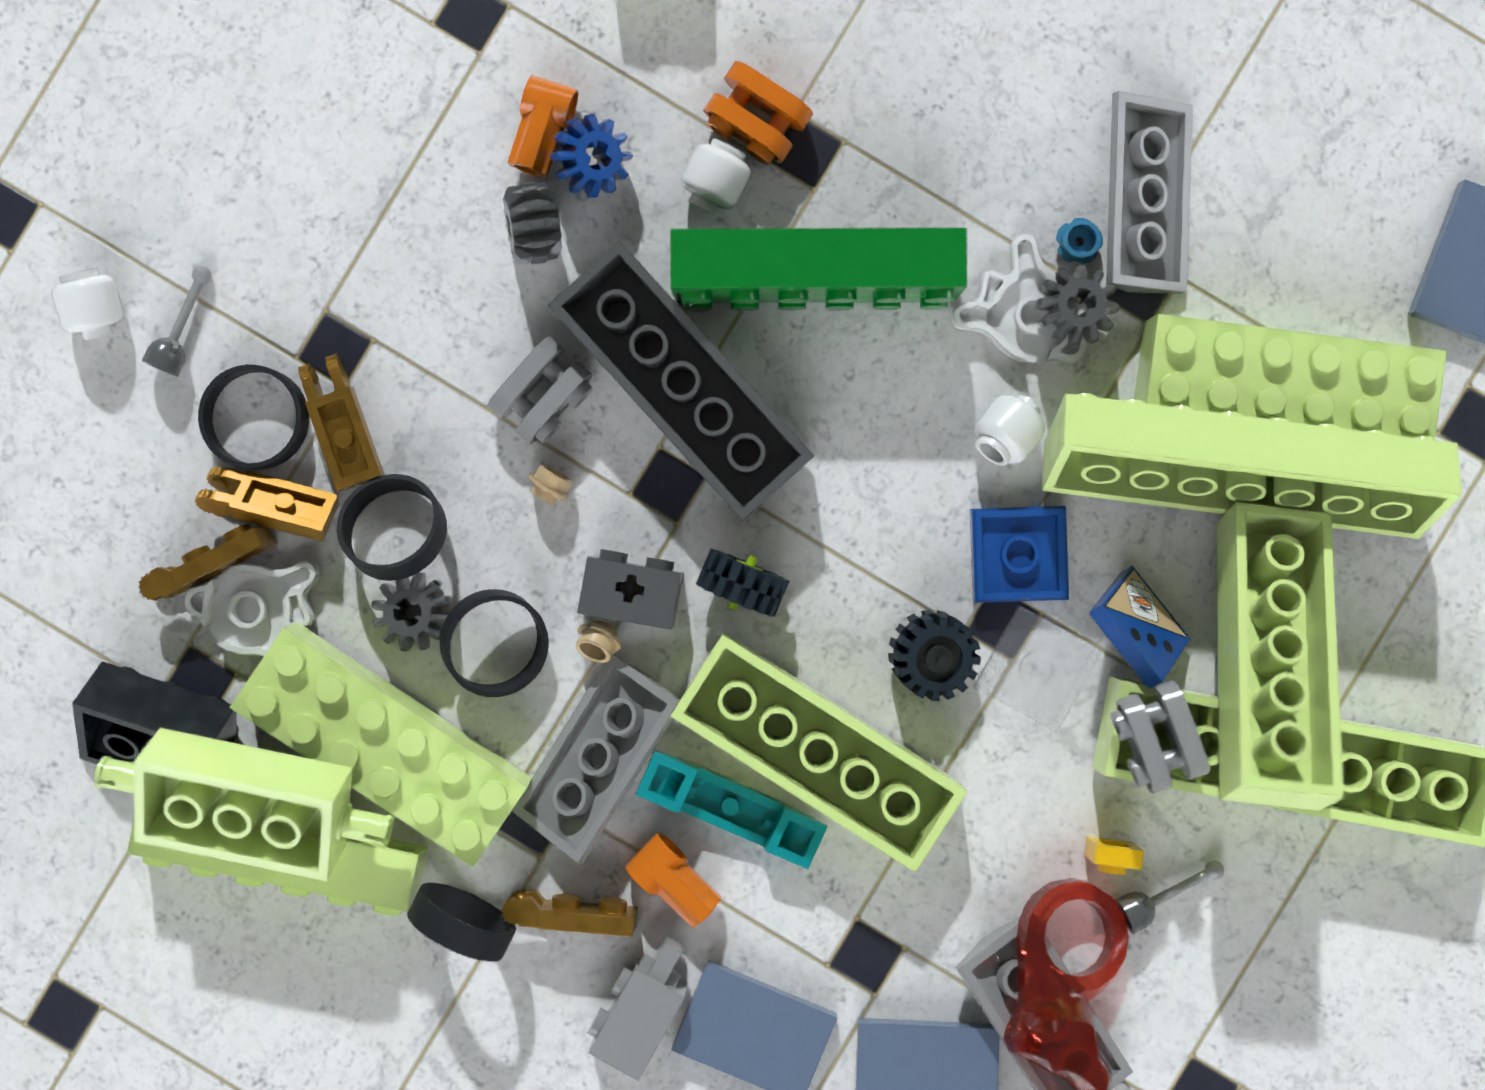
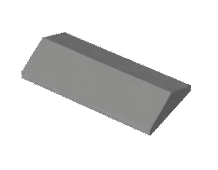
(1149, 194)
(596, 757)
(992, 978)

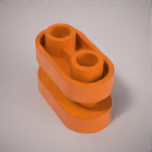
(730, 118)

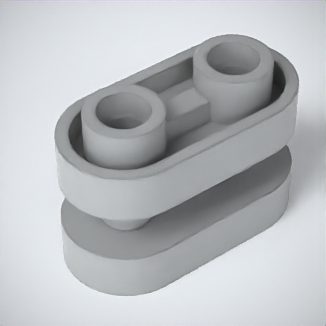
(541, 419)
(1150, 764)

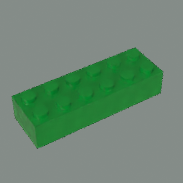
(818, 267)

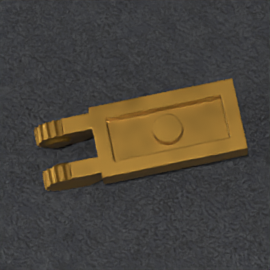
(340, 427)
(269, 502)
(204, 563)
(569, 914)

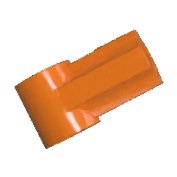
(544, 112)
(664, 871)

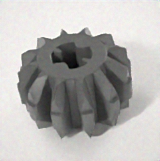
(532, 222)
(1091, 294)
(394, 607)

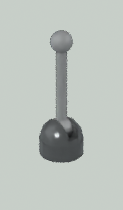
(166, 352)
(1140, 908)

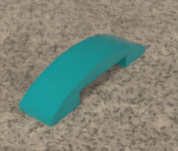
(732, 807)

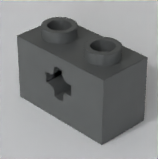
(604, 599)

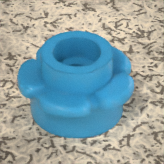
(1082, 229)

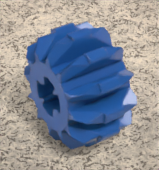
(606, 151)

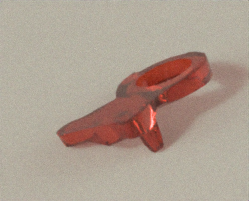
(1052, 1008)

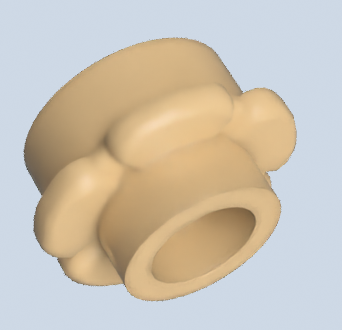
(550, 484)
(597, 641)

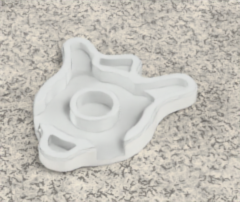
(1008, 311)
(253, 604)

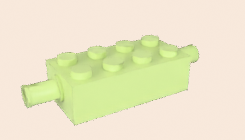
(242, 804)

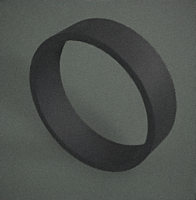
(207, 405)
(365, 495)
(523, 678)
(460, 922)

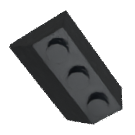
(124, 710)

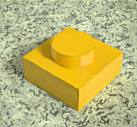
(1113, 855)

